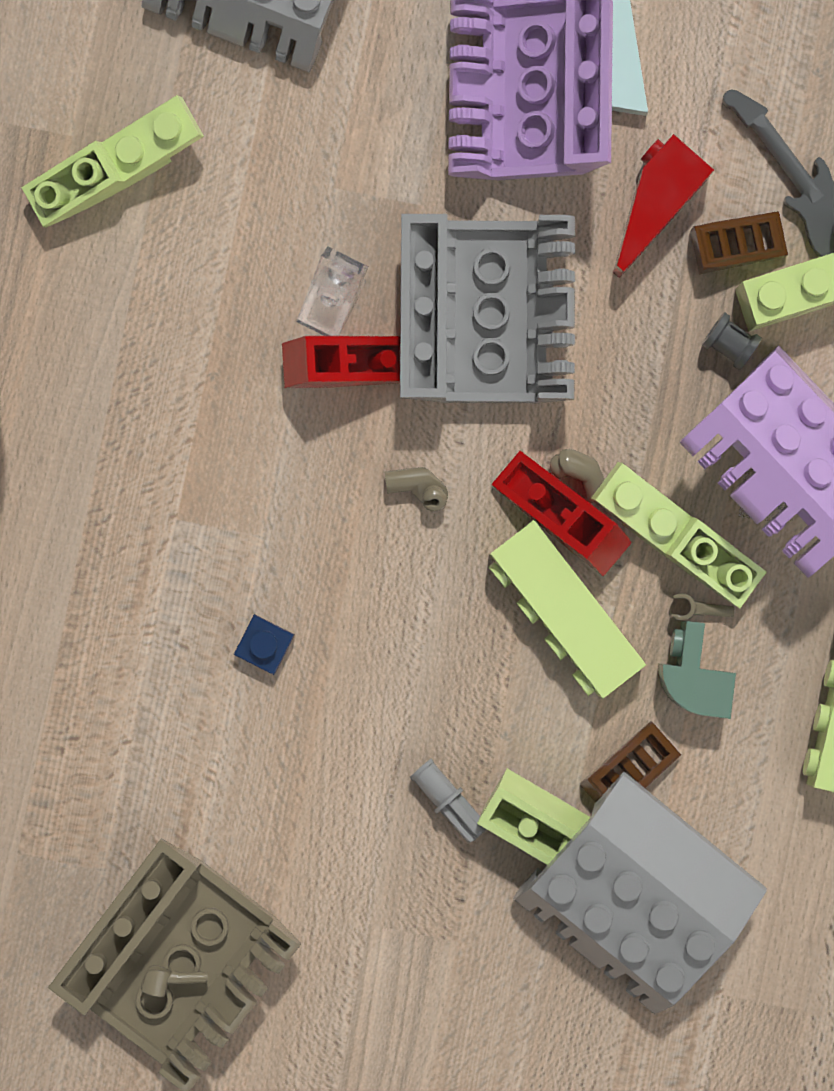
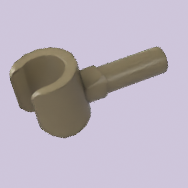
(702, 609)
(157, 978)

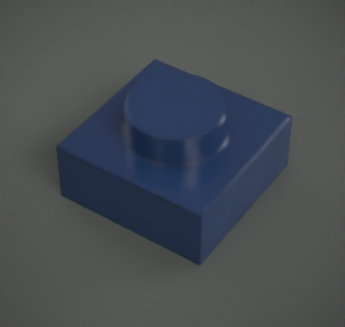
(264, 644)

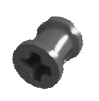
(731, 341)

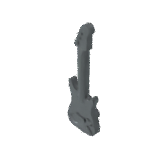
(817, 197)

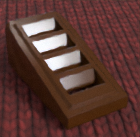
(703, 249)
(656, 739)

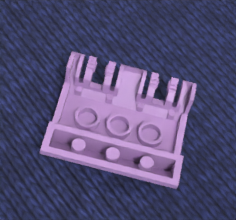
(536, 88)
(787, 438)

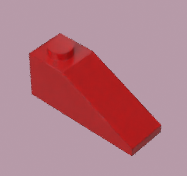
(663, 188)
(341, 361)
(562, 513)

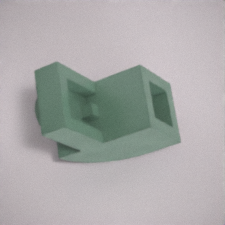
(688, 685)

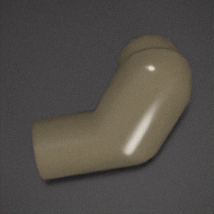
(580, 467)
(421, 483)

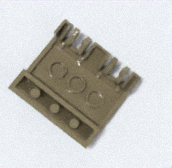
(188, 921)

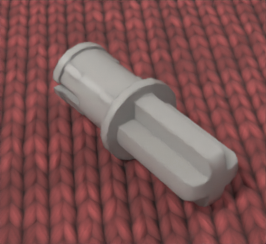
(448, 800)

